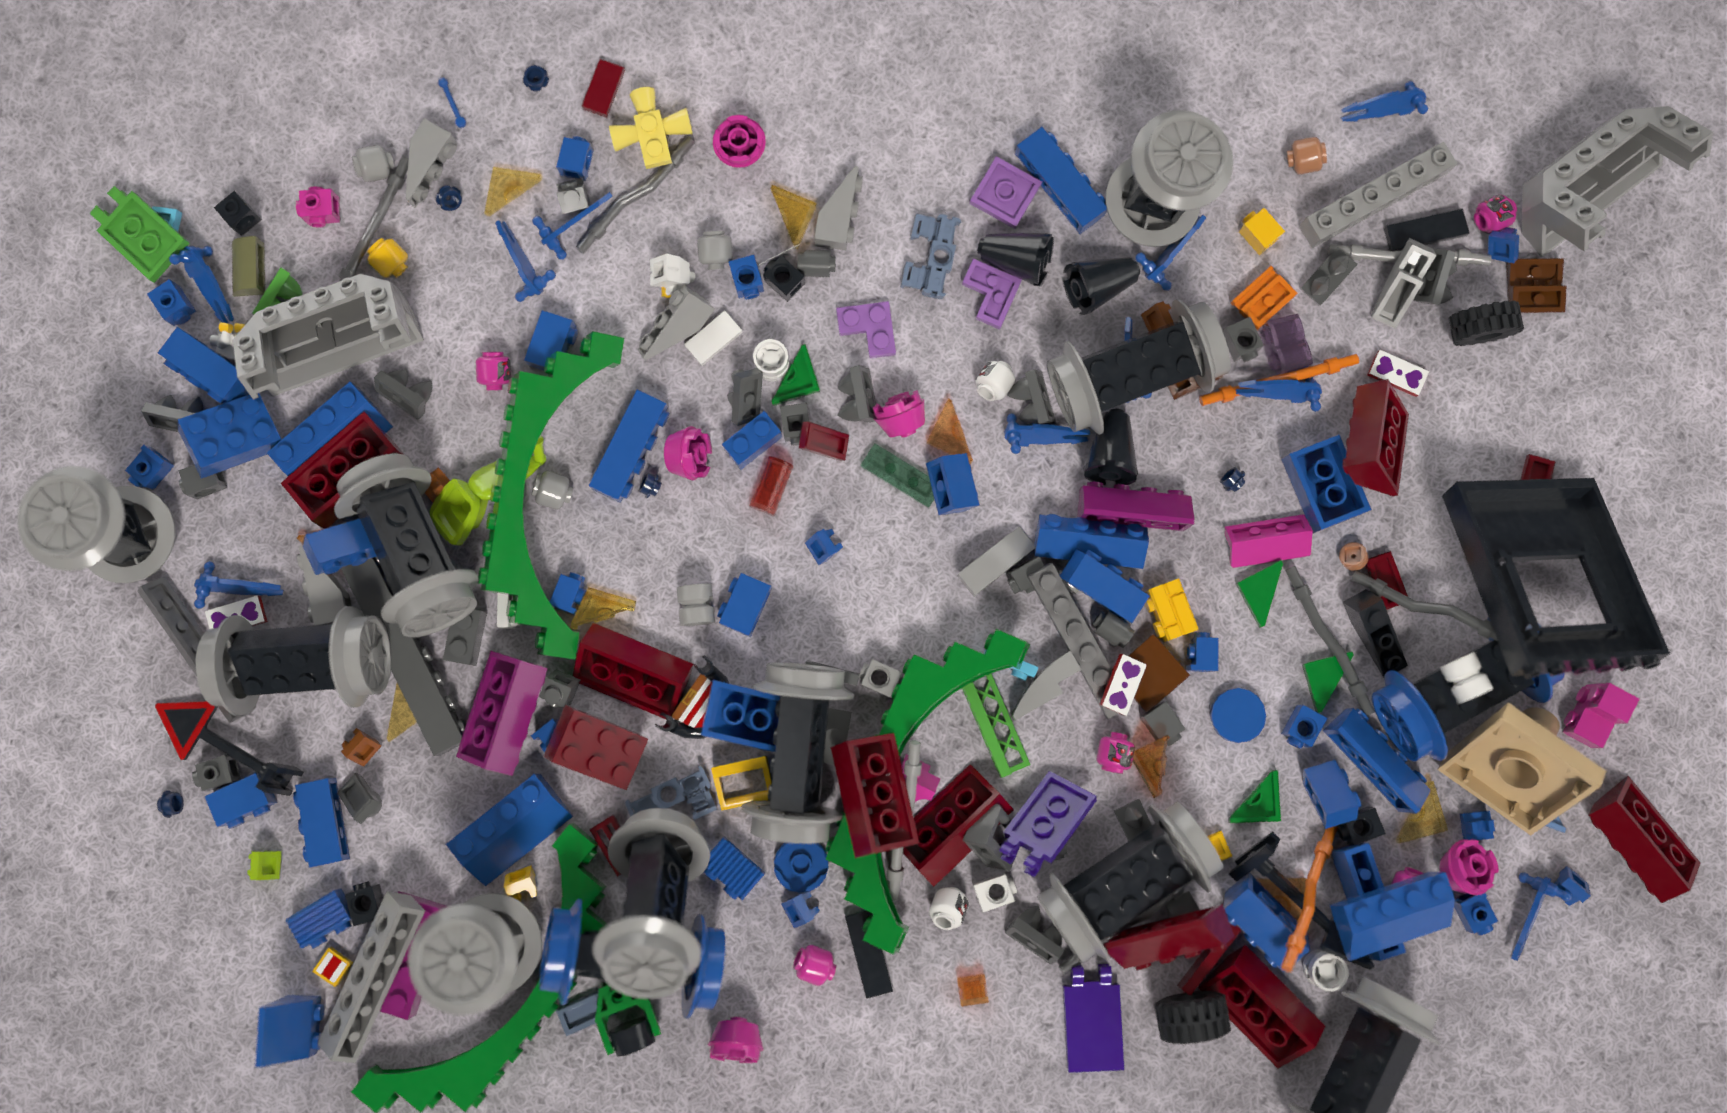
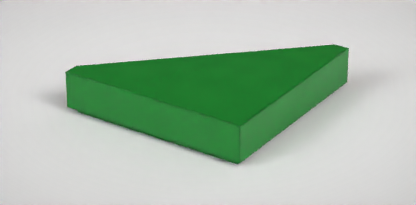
(799, 379)
(1259, 591)
(1322, 679)
(1261, 804)

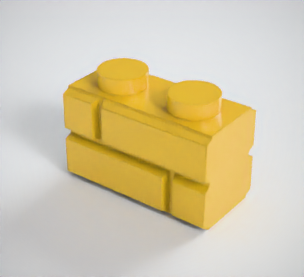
(1170, 610)

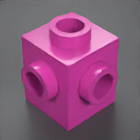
(318, 206)

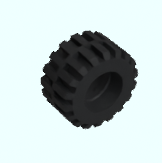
(1192, 1017)

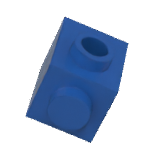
(172, 303)

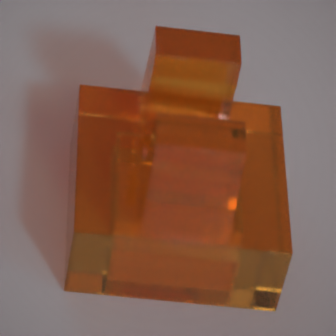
(972, 989)

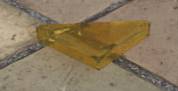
(507, 186)
(795, 213)
(600, 606)
(401, 716)
(1427, 821)

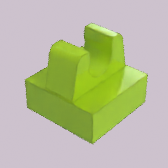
(264, 865)

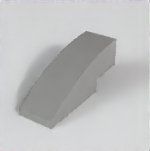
(1403, 283)
(996, 561)
(1045, 685)

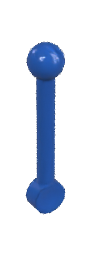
(460, 121)

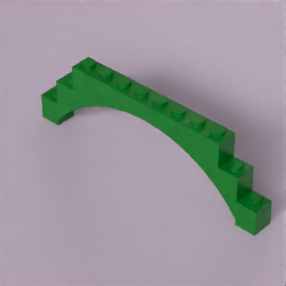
(506, 553)
(917, 696)
(471, 1072)

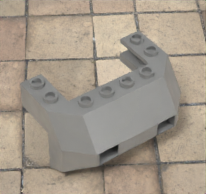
(1576, 188)
(323, 334)

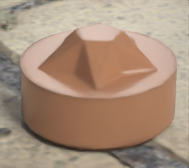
(1353, 556)

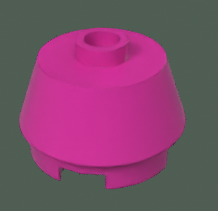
(739, 141)
(901, 414)
(687, 453)
(1469, 867)
(736, 1041)

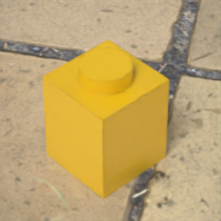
(1261, 230)

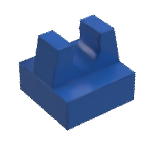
(1504, 245)
(822, 546)
(1477, 825)
(1574, 884)
(798, 910)

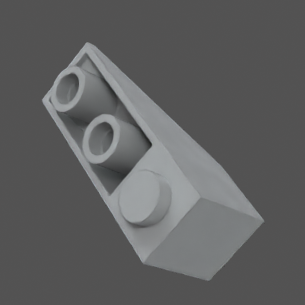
(427, 154)
(835, 217)
(679, 321)
(324, 593)

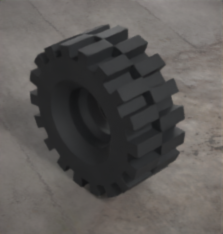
(1486, 323)

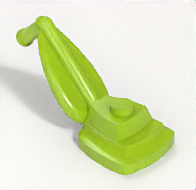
(463, 504)

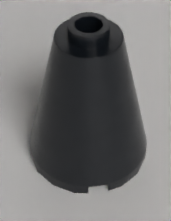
(1019, 254)
(1098, 281)
(1113, 451)

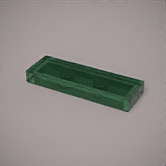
(899, 475)

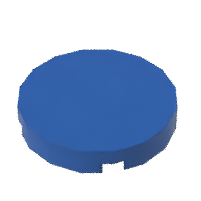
(1238, 715)
(797, 858)

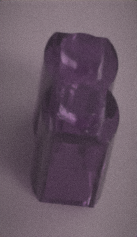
(1286, 344)

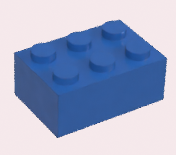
(202, 366)
(228, 434)
(1322, 486)
(1261, 918)

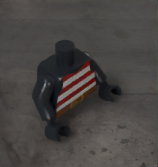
(691, 711)

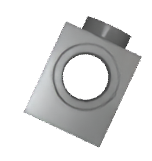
(892, 678)

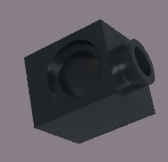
(237, 213)
(784, 289)
(1372, 827)
(359, 914)

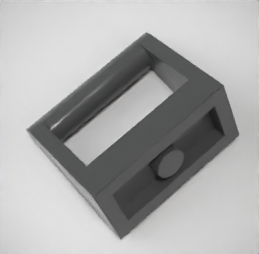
(981, 841)

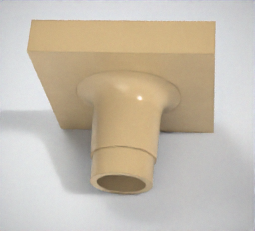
(1522, 767)

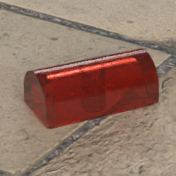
(771, 485)

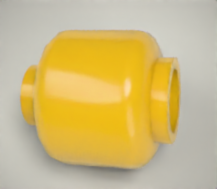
(387, 258)

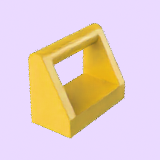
(739, 767)

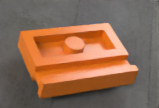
(1264, 297)

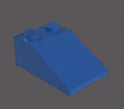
(741, 716)
(288, 1029)

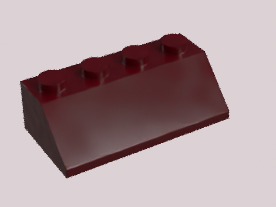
(1376, 438)
(316, 480)
(631, 671)
(874, 794)
(945, 822)
(1645, 841)
(1170, 938)
(1264, 1007)

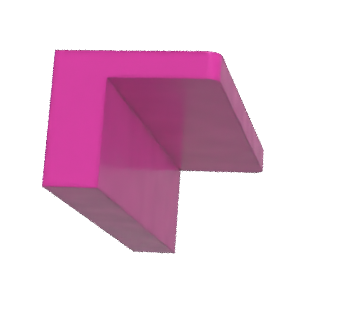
(1269, 540)

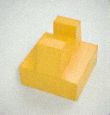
(519, 881)

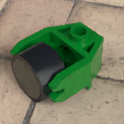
(631, 1035)

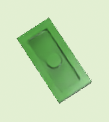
(282, 286)

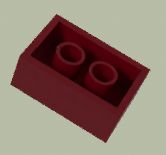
(595, 747)

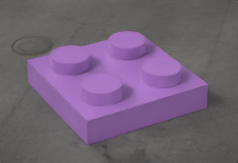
(1005, 192)

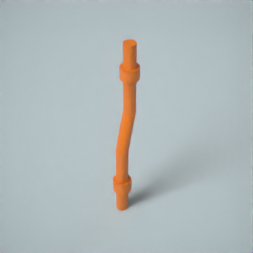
(1328, 366)
(1296, 940)

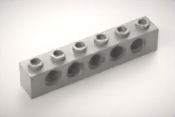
(1377, 195)
(371, 977)

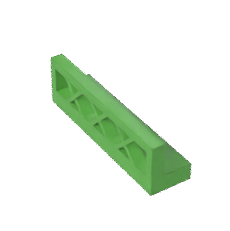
(987, 730)

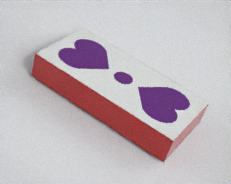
(1400, 373)
(250, 608)
(1123, 684)

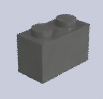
(465, 639)

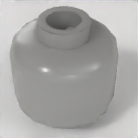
(372, 163)
(714, 249)
(552, 490)

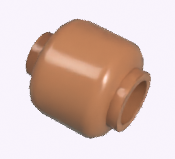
(1307, 155)

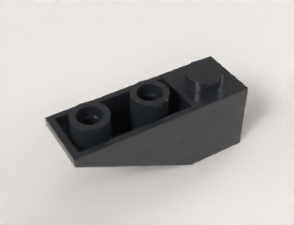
(1376, 631)

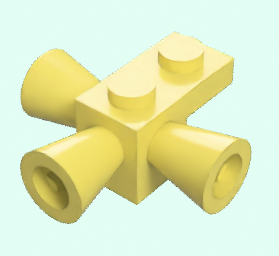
(650, 129)

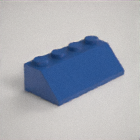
(323, 426)
(1378, 761)
(509, 829)
(1394, 914)

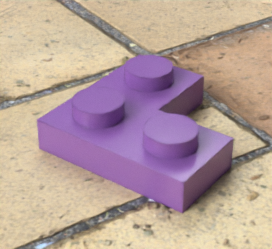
(999, 291)
(874, 321)

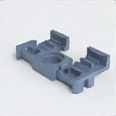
(934, 277)
(694, 790)

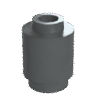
(816, 263)
(1113, 628)

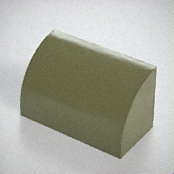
(248, 266)

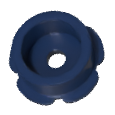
(532, 72)
(454, 201)
(1233, 480)
(650, 485)
(170, 803)

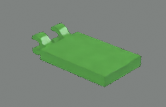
(139, 233)

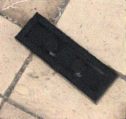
(1427, 229)
(868, 957)

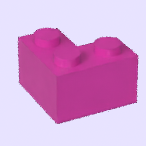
(1597, 712)

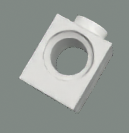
(982, 891)

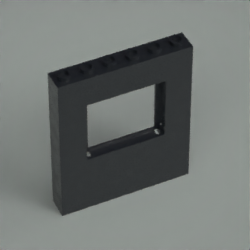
(1553, 522)

